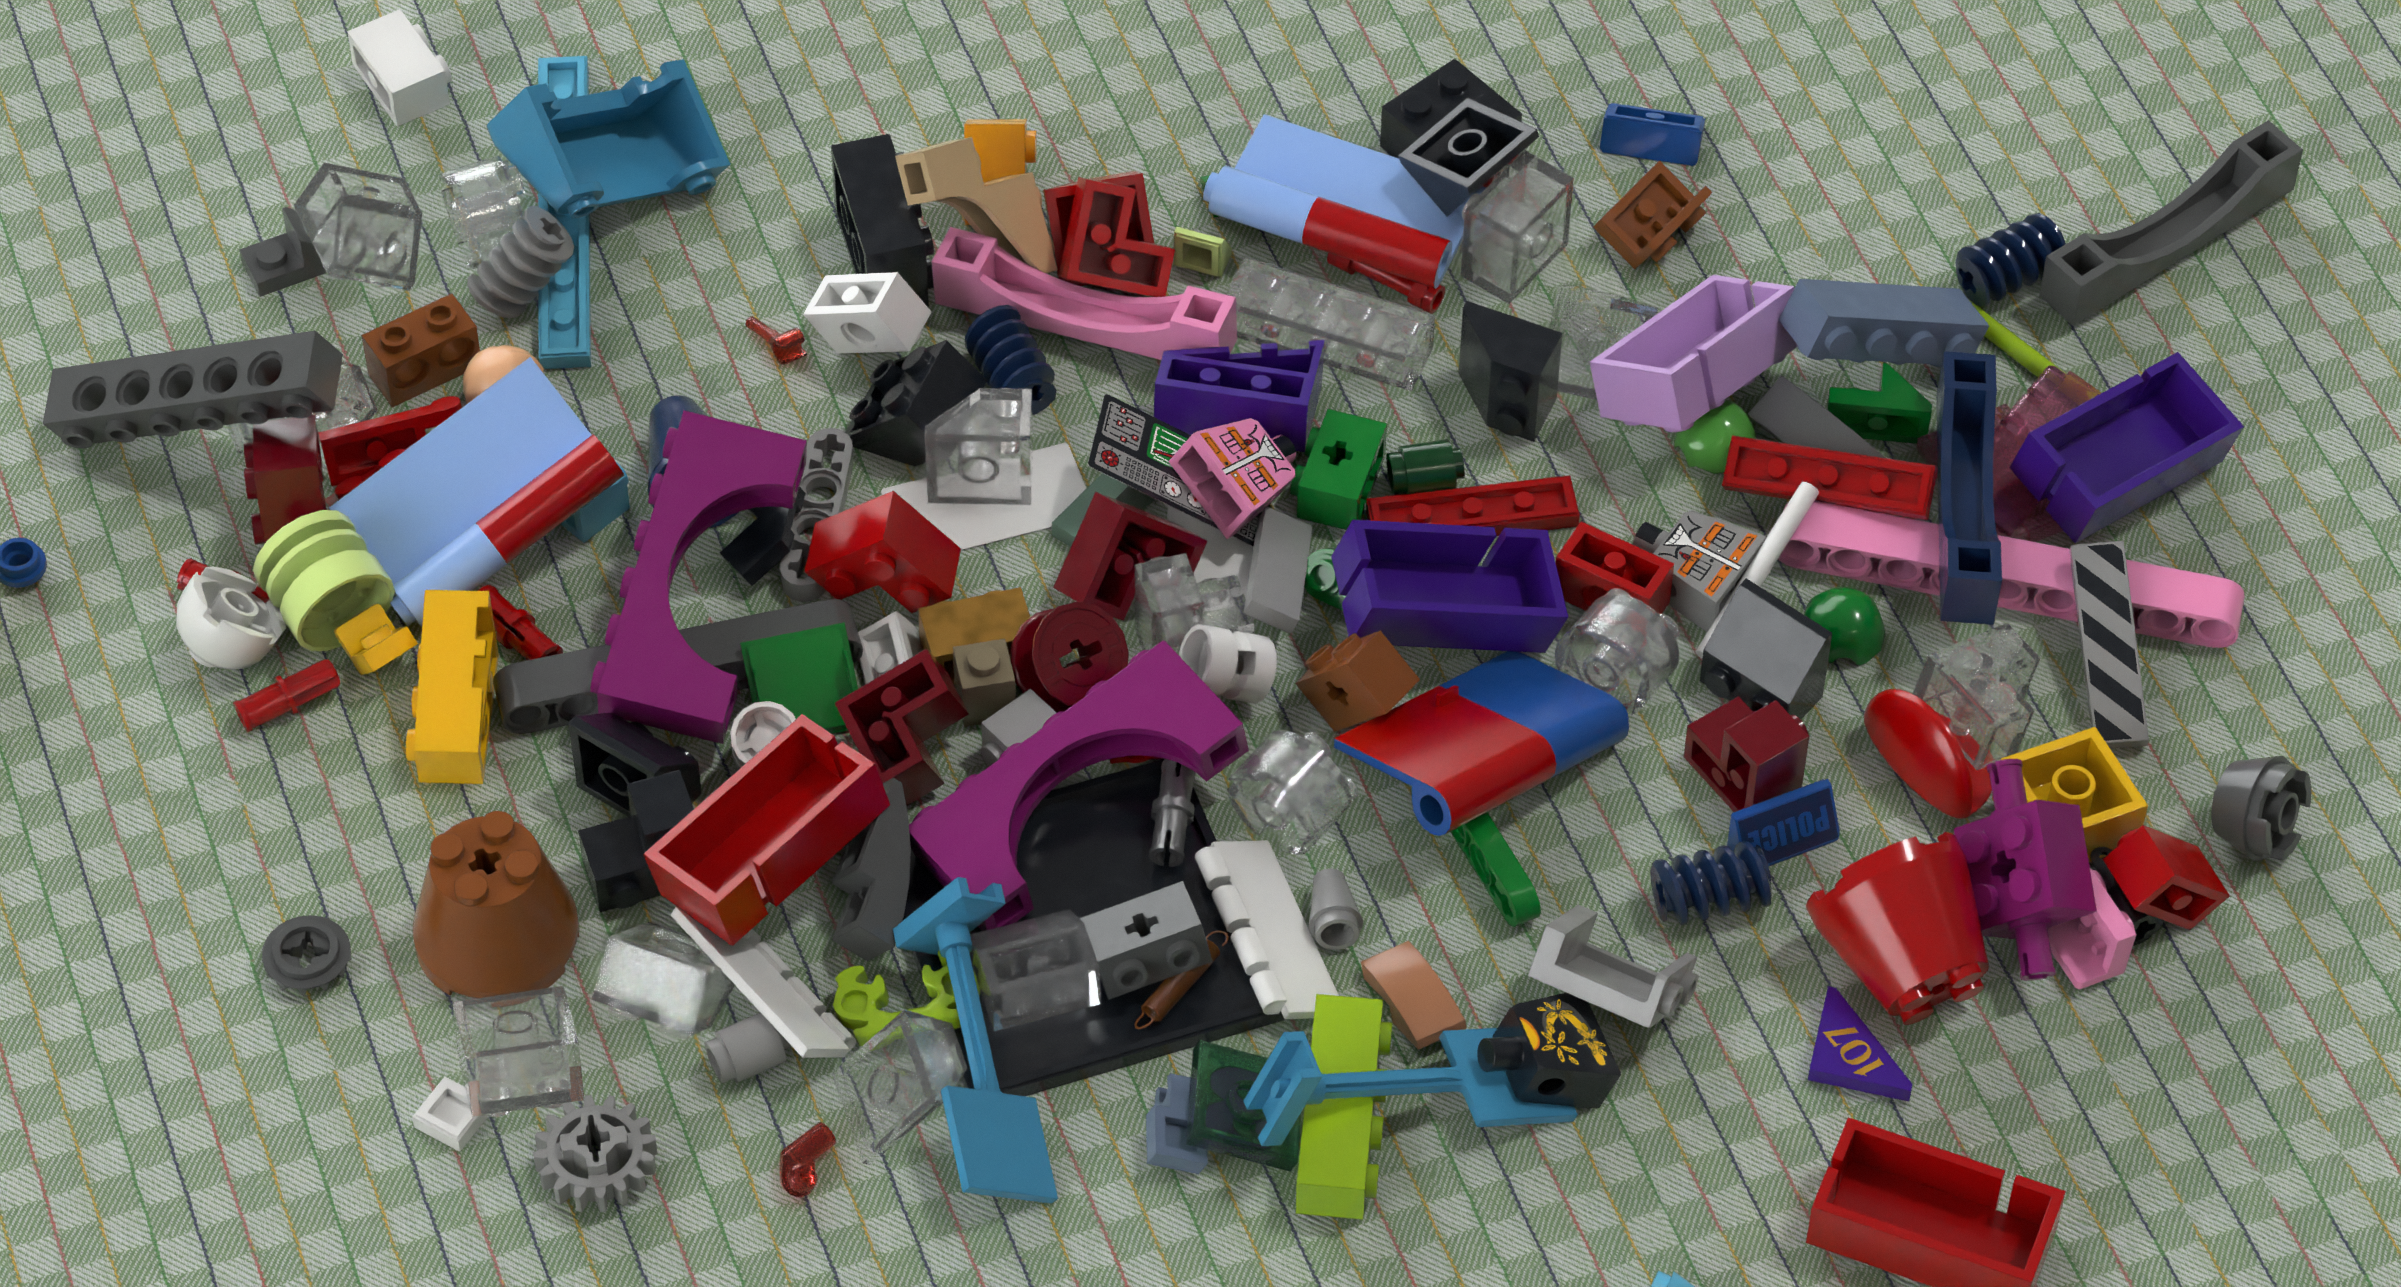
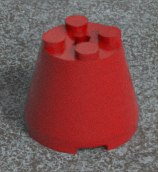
(1907, 925)

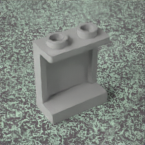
(1608, 980)

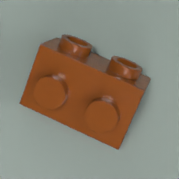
(1649, 214)

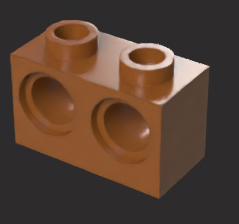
(420, 349)

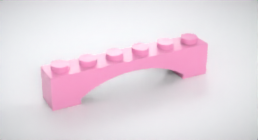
(979, 275)

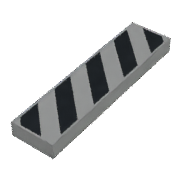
(2109, 643)

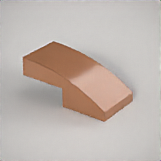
(1414, 993)

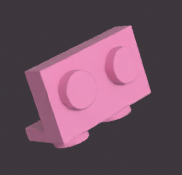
(2094, 944)

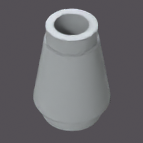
(1333, 912)

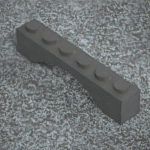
(2108, 265)

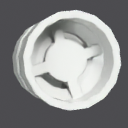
(1231, 663)
(756, 728)

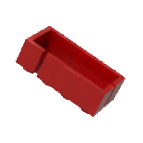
(767, 829)
(1931, 1213)

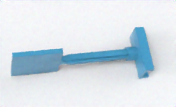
(1294, 1080)
(992, 1133)

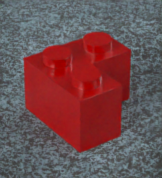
(1098, 246)
(883, 546)

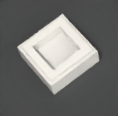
(448, 1115)

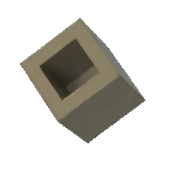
(983, 679)

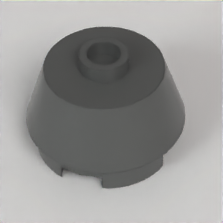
(2260, 805)

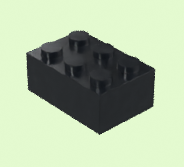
(874, 214)

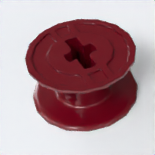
(1053, 635)

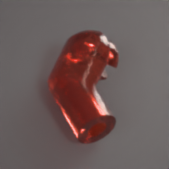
(798, 1160)

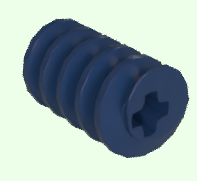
(2007, 259)
(1010, 355)
(1710, 881)

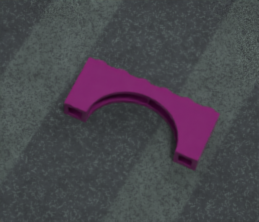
(709, 475)
(1144, 710)

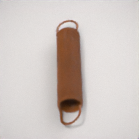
(1175, 987)

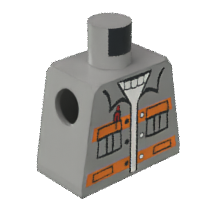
(1706, 559)

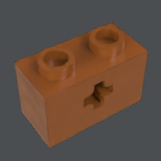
(1356, 680)

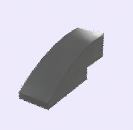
(1802, 421)
(876, 878)

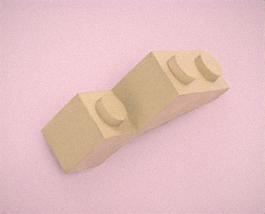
(998, 208)

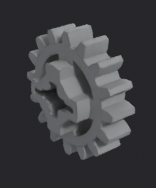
(624, 1153)

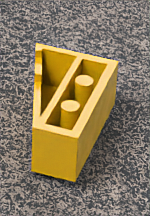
(453, 688)

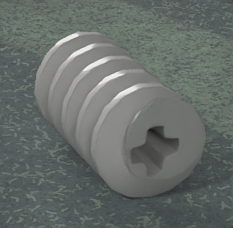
(521, 264)

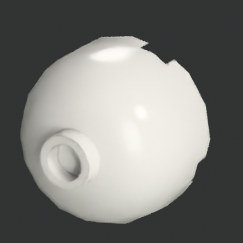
(225, 621)

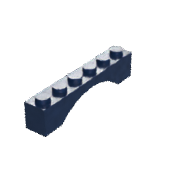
(1965, 450)

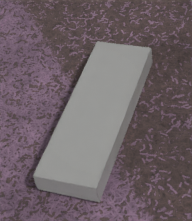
(1278, 570)

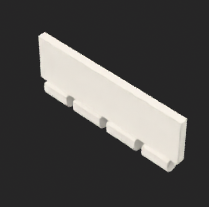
(1265, 926)
(773, 991)

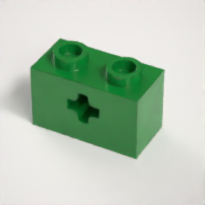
(1340, 469)

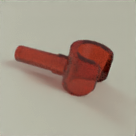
(785, 345)

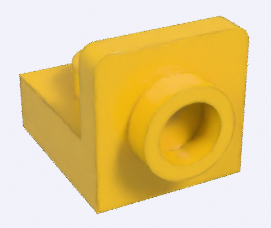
(373, 640)

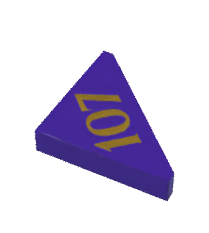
(1851, 1055)

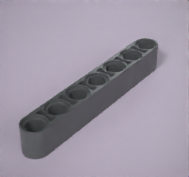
(557, 687)

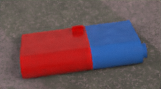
(1487, 737)

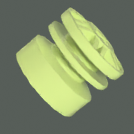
(320, 576)

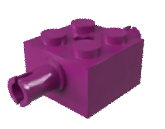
(2027, 868)

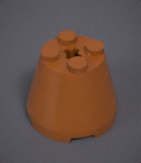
(492, 911)

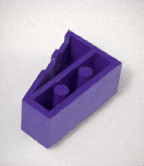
(1217, 388)

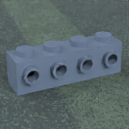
(1881, 322)

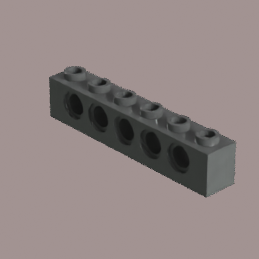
(193, 389)

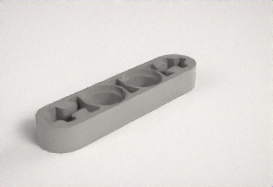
(813, 511)

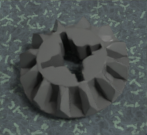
(287, 945)

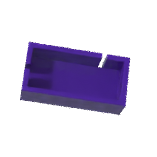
(2114, 460)
(1429, 592)

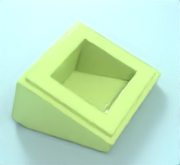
(1201, 252)

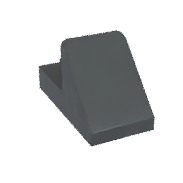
(282, 259)

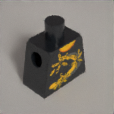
(1552, 1053)

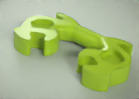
(859, 1003)

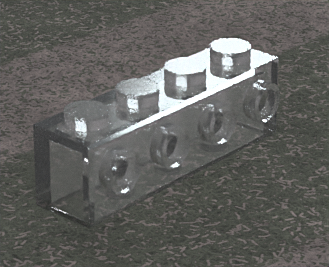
(1358, 329)

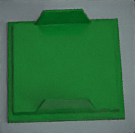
(803, 672)

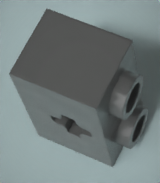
(1147, 940)

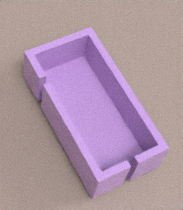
(1693, 354)

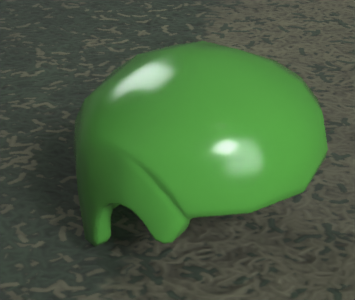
(1709, 438)

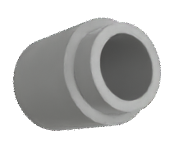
(746, 1049)

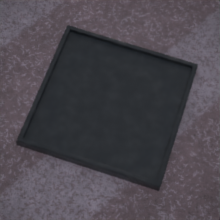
(1085, 854)

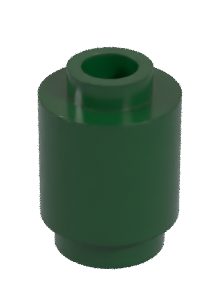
(1424, 467)

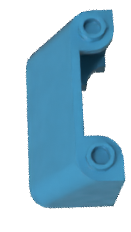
(612, 142)

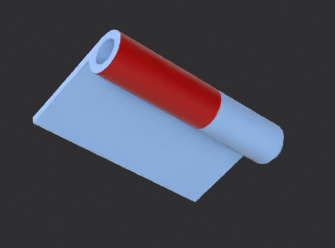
(1337, 201)
(478, 489)

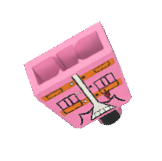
(1235, 471)

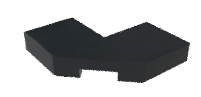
(763, 541)

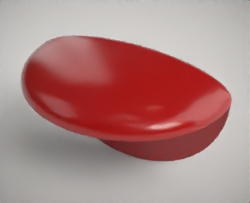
(1925, 753)

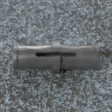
(1172, 814)

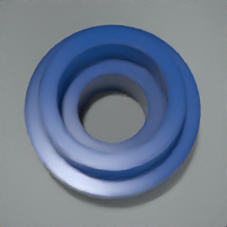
(25, 553)

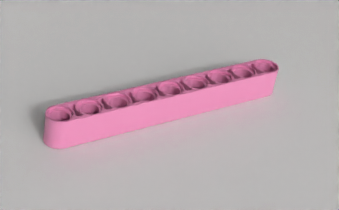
(2034, 574)

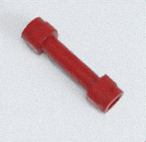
(1417, 294)

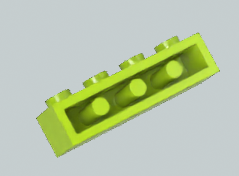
(1341, 1131)

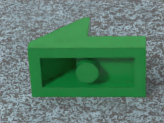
(1890, 414)

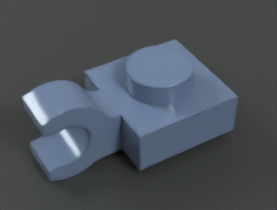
(1168, 1129)

